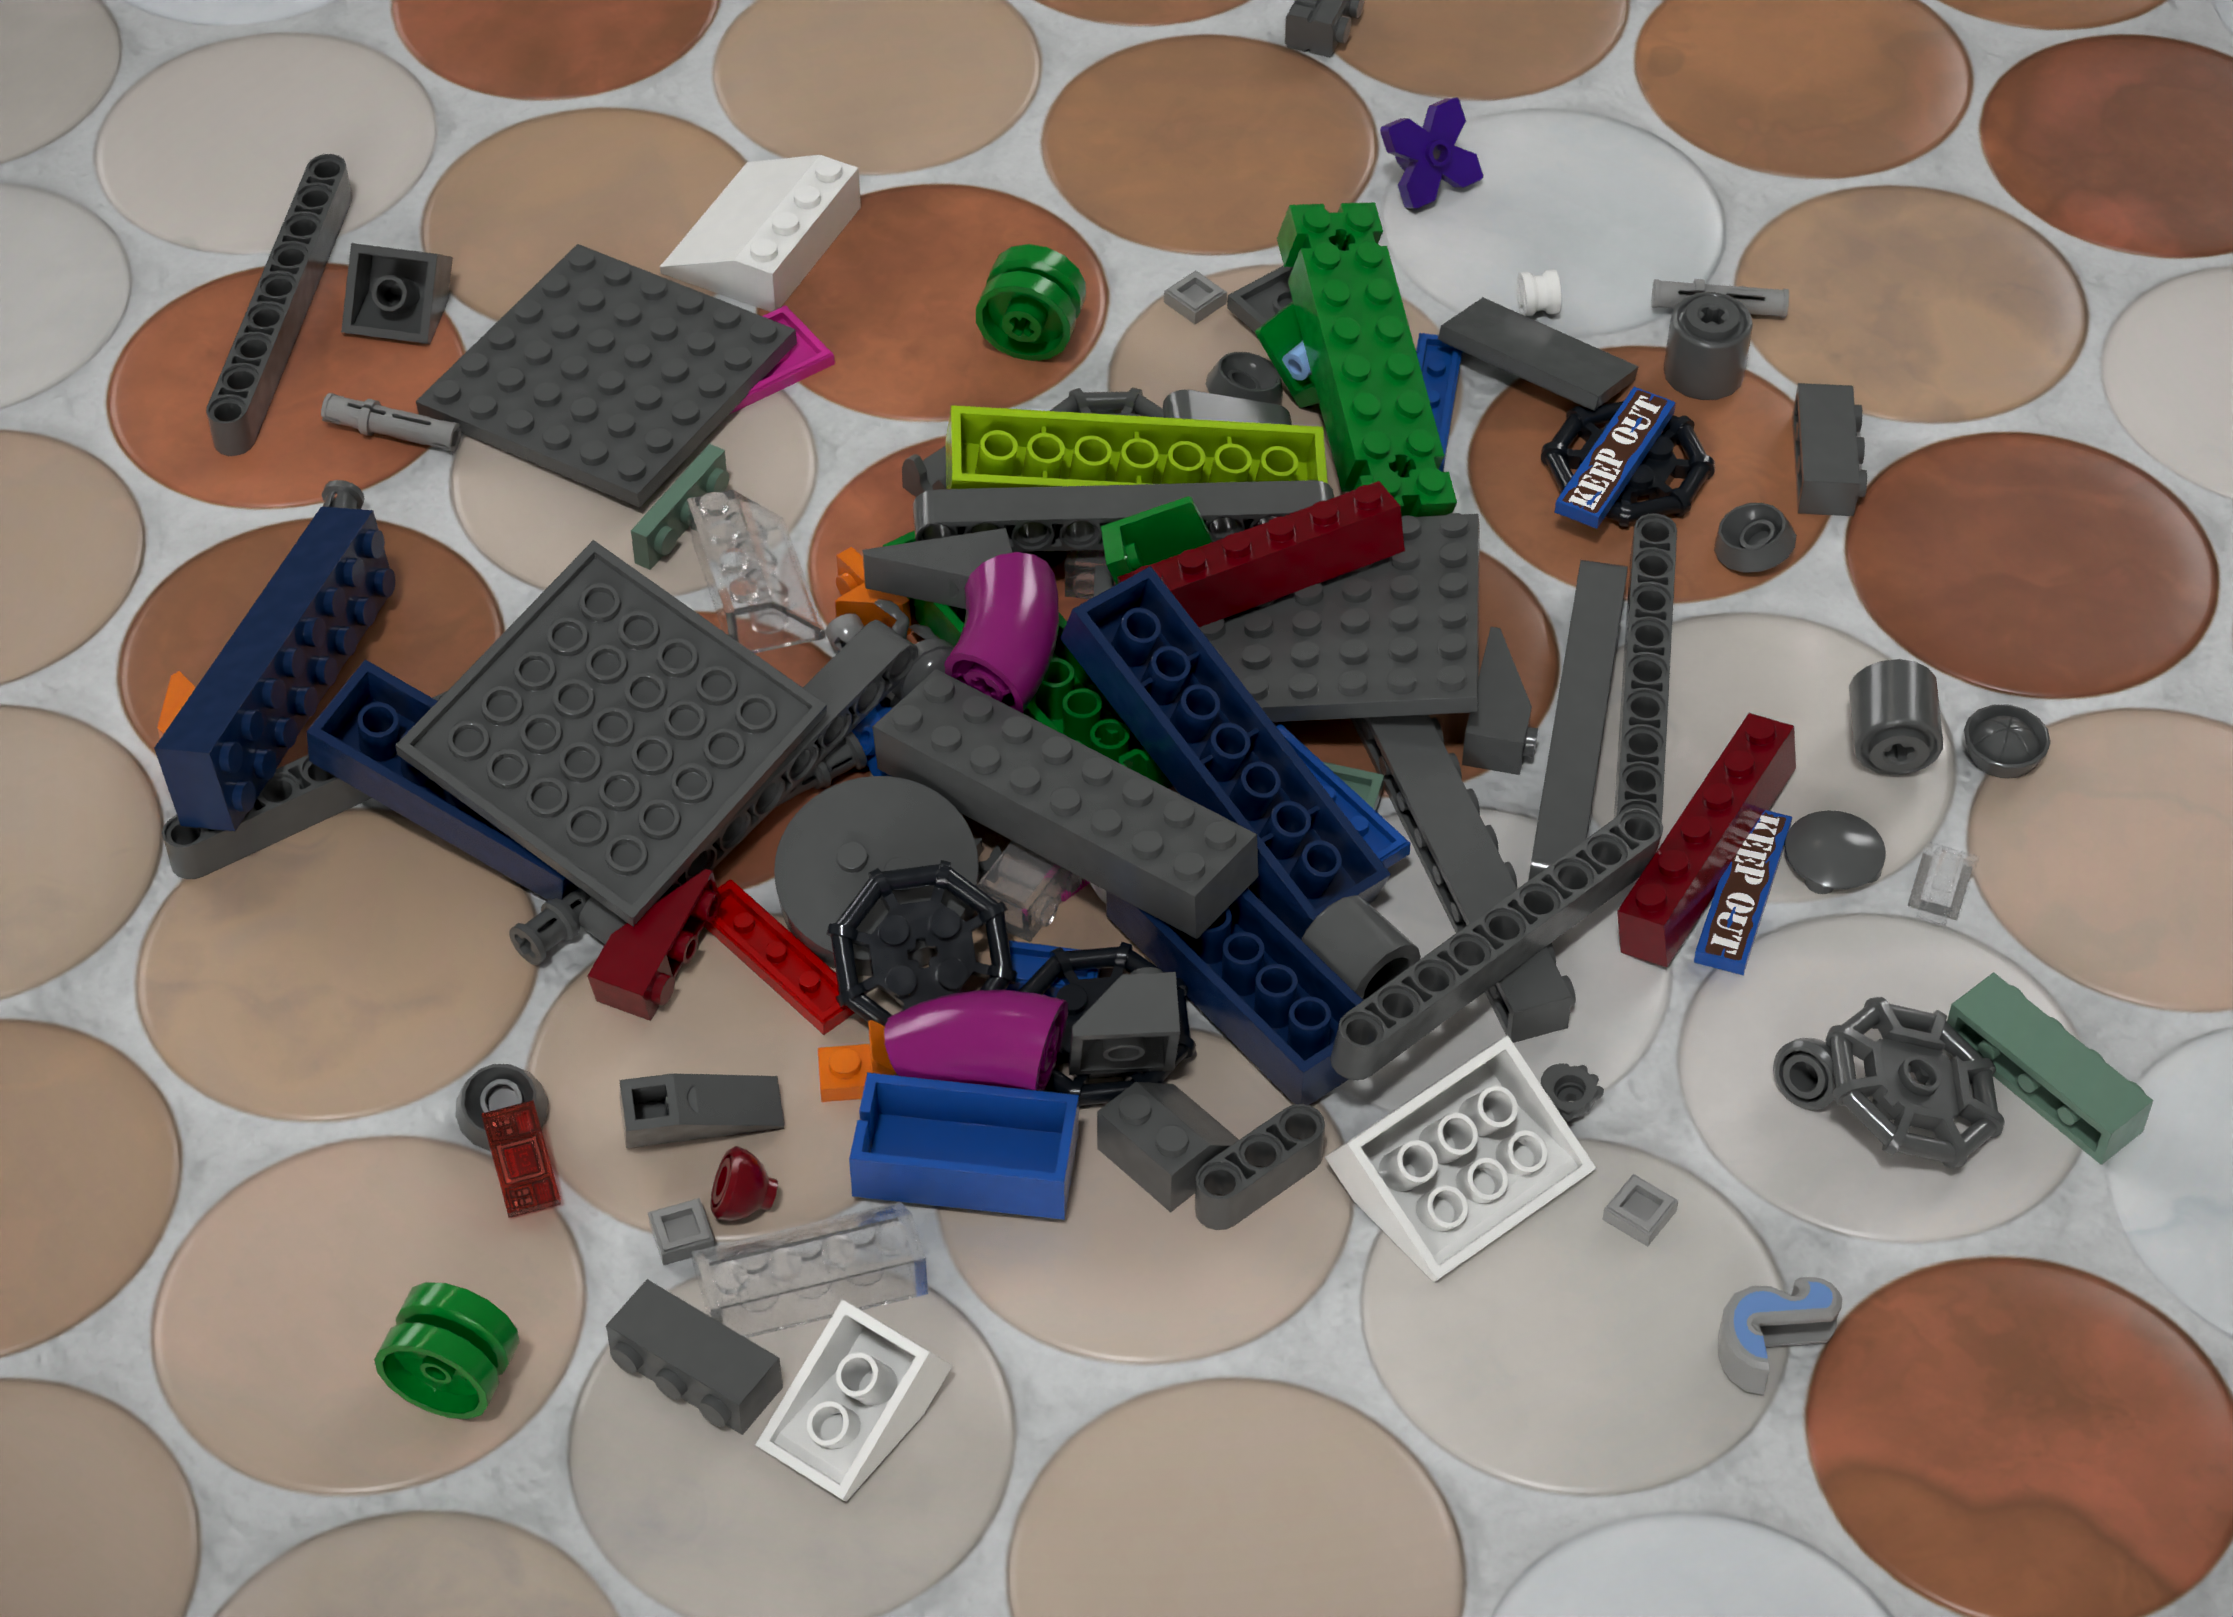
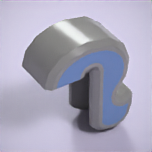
(1771, 1318)

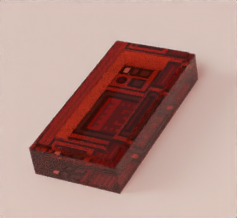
(520, 1159)

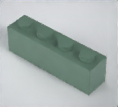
(2051, 1068)

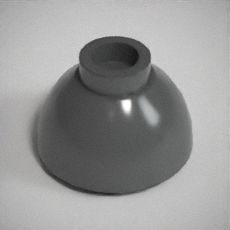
(1805, 1073)

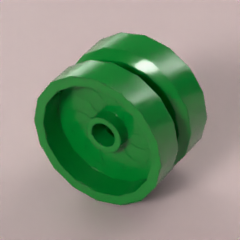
(1030, 302)
(447, 1350)

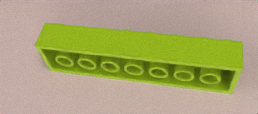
(1090, 449)

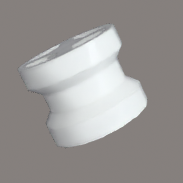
(1539, 292)

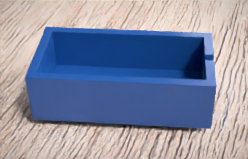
(965, 1146)

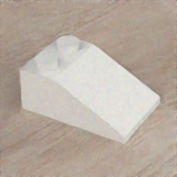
(852, 1401)

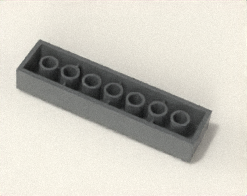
(1068, 803)

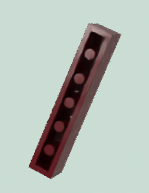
(1284, 554)
(1706, 839)

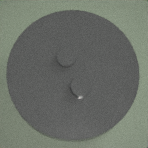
(852, 832)

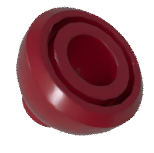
(741, 1186)

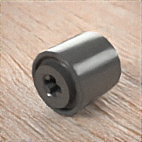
(1708, 346)
(1896, 717)
(1360, 945)

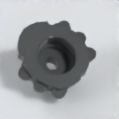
(1573, 1084)

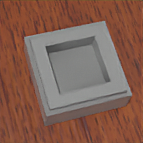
(1195, 297)
(1640, 1210)
(680, 1230)

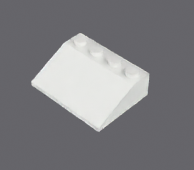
(768, 229)
(1462, 1160)

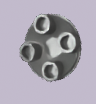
(1835, 851)

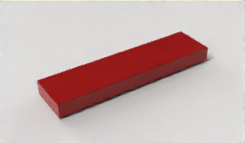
(778, 958)

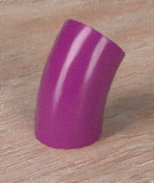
(1007, 628)
(979, 1038)

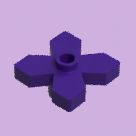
(1430, 153)

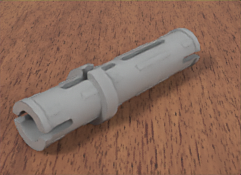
(1756, 300)
(373, 418)

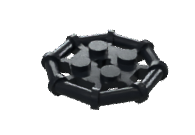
(1652, 475)
(915, 922)
(1081, 996)

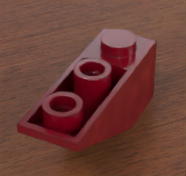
(642, 961)

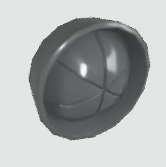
(1246, 377)
(1754, 538)
(2006, 740)
(494, 1089)

